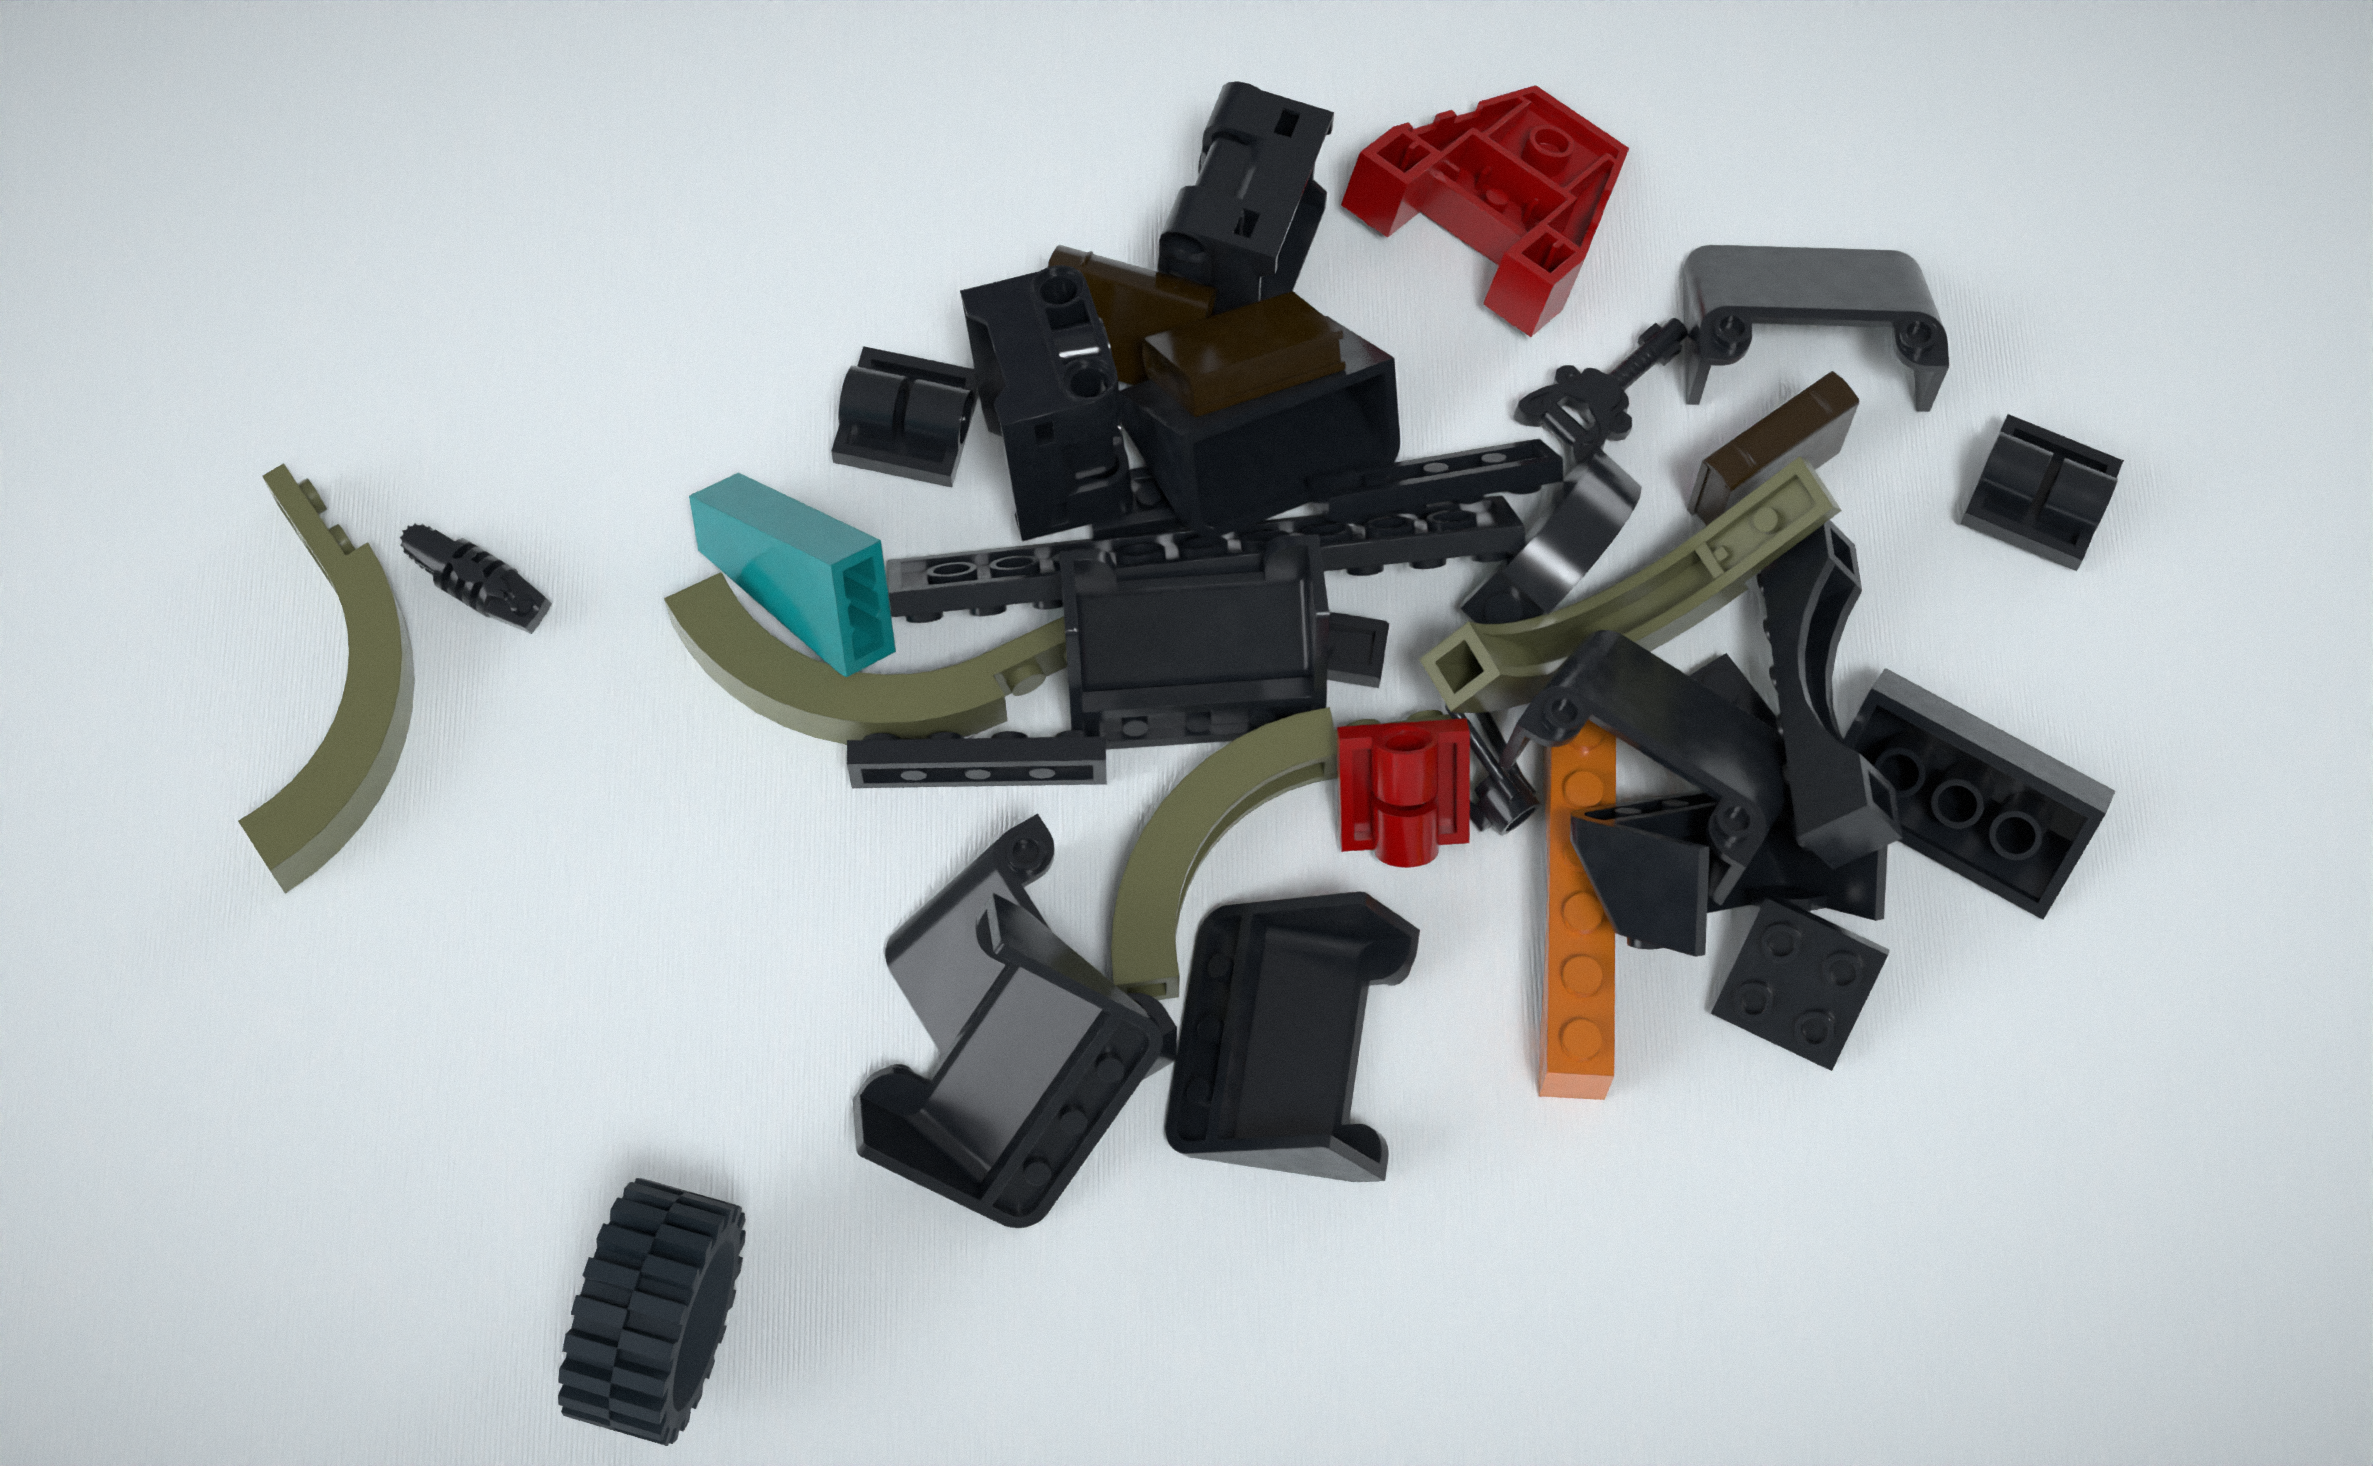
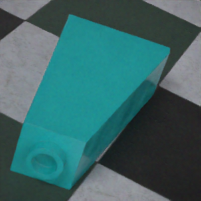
(800, 567)

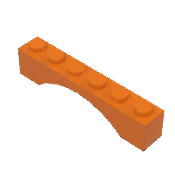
(1579, 940)

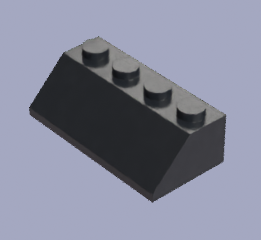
(1978, 793)

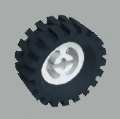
(651, 1311)

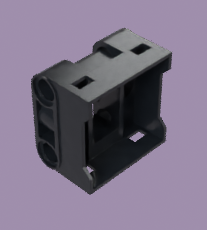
(1253, 200)
(1052, 398)

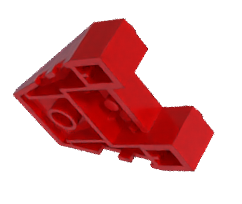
(1509, 180)

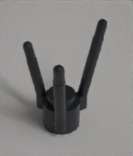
(1504, 795)

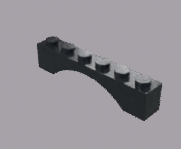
(1837, 795)

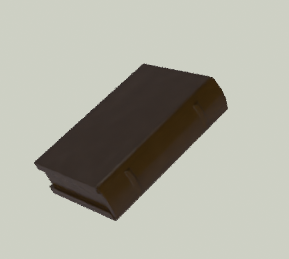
(1136, 304)
(1243, 353)
(1805, 426)

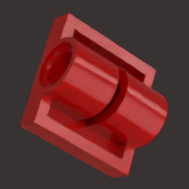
(1404, 789)

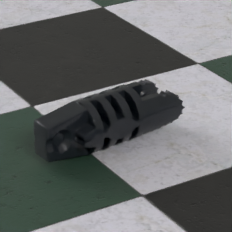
(476, 577)

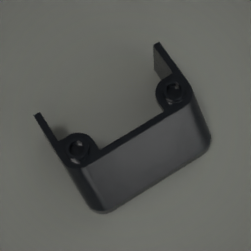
(1659, 871)

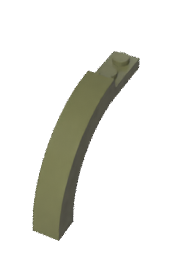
(1509, 663)
(838, 708)
(363, 746)
(1194, 820)

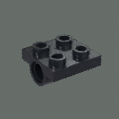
(905, 416)
(2042, 492)
(1800, 981)

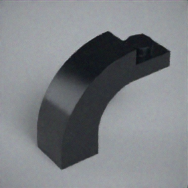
(1561, 546)

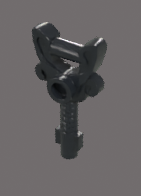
(1598, 395)

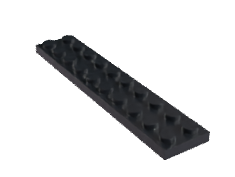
(1006, 576)

